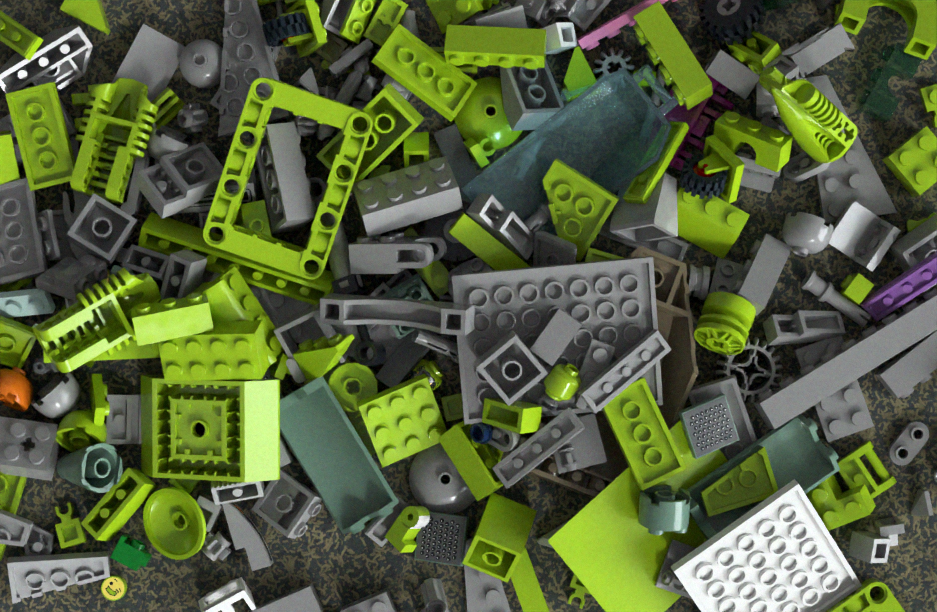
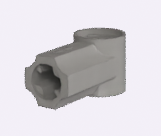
(434, 596)

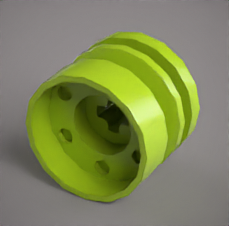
(725, 323)

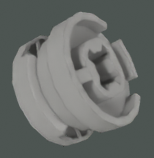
(698, 281)

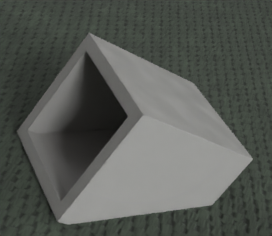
(650, 221)

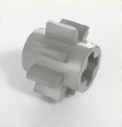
(192, 118)
(216, 546)

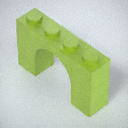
(918, 14)

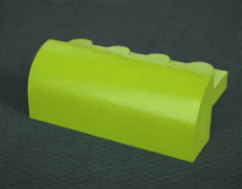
(234, 301)

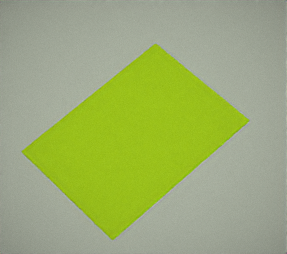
(615, 552)

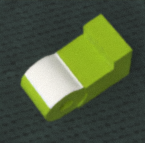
(406, 528)

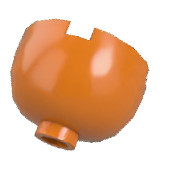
(15, 389)

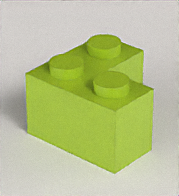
(840, 507)

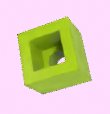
(855, 288)

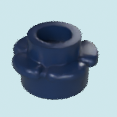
(481, 433)

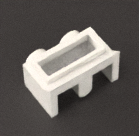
(226, 595)

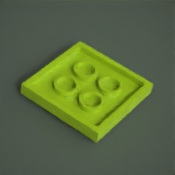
(402, 420)

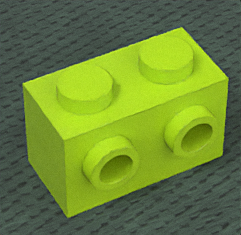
(755, 52)

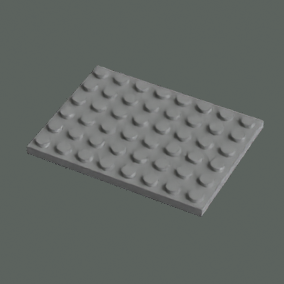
(608, 296)

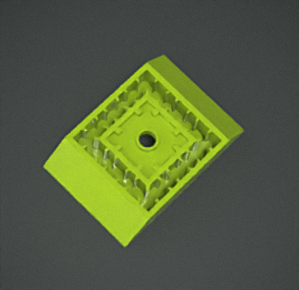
(238, 421)

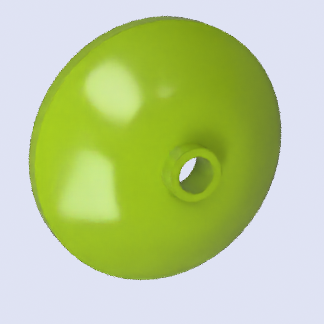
(474, 122)
(174, 523)

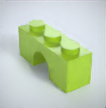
(770, 144)

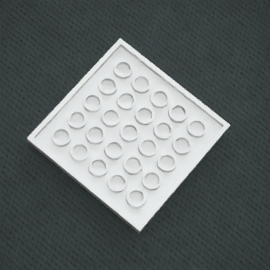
(769, 561)

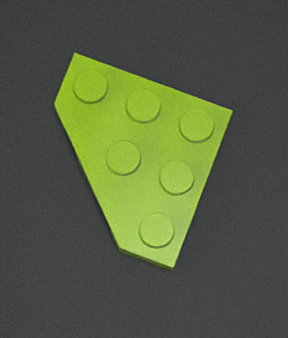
(577, 205)

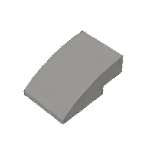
(180, 179)

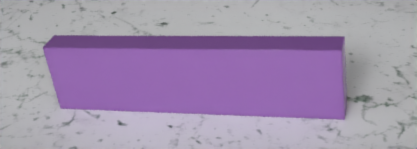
(902, 288)

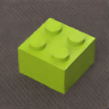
(915, 161)

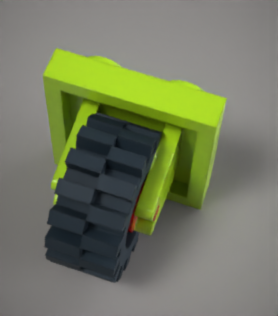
(297, 27)
(714, 172)

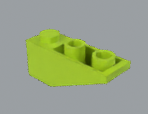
(321, 355)

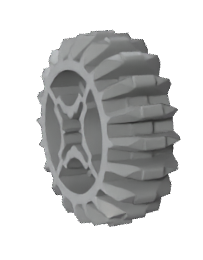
(752, 358)

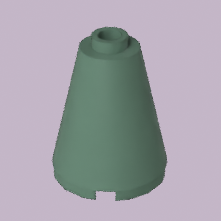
(92, 467)

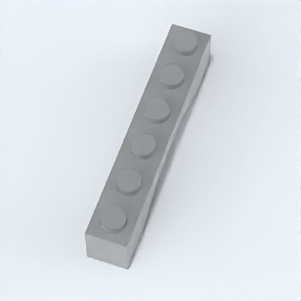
(428, 315)

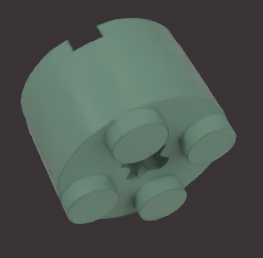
(664, 509)

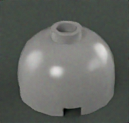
(201, 63)
(166, 141)
(806, 233)
(58, 397)

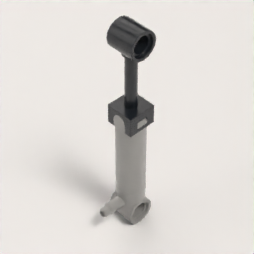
(345, 282)

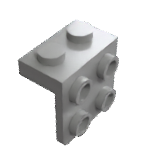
(863, 235)

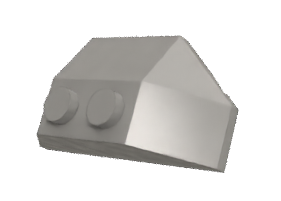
(58, 59)

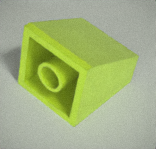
(499, 537)

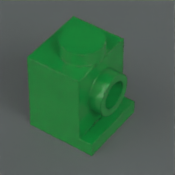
(131, 553)

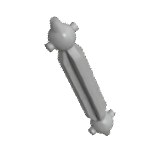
(347, 92)

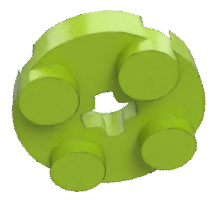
(352, 372)

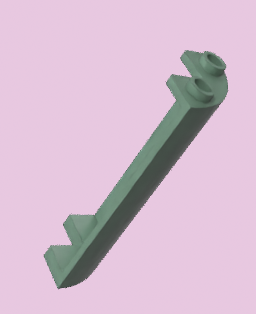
(793, 454)
(334, 457)

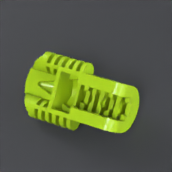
(809, 116)
(112, 138)
(100, 317)

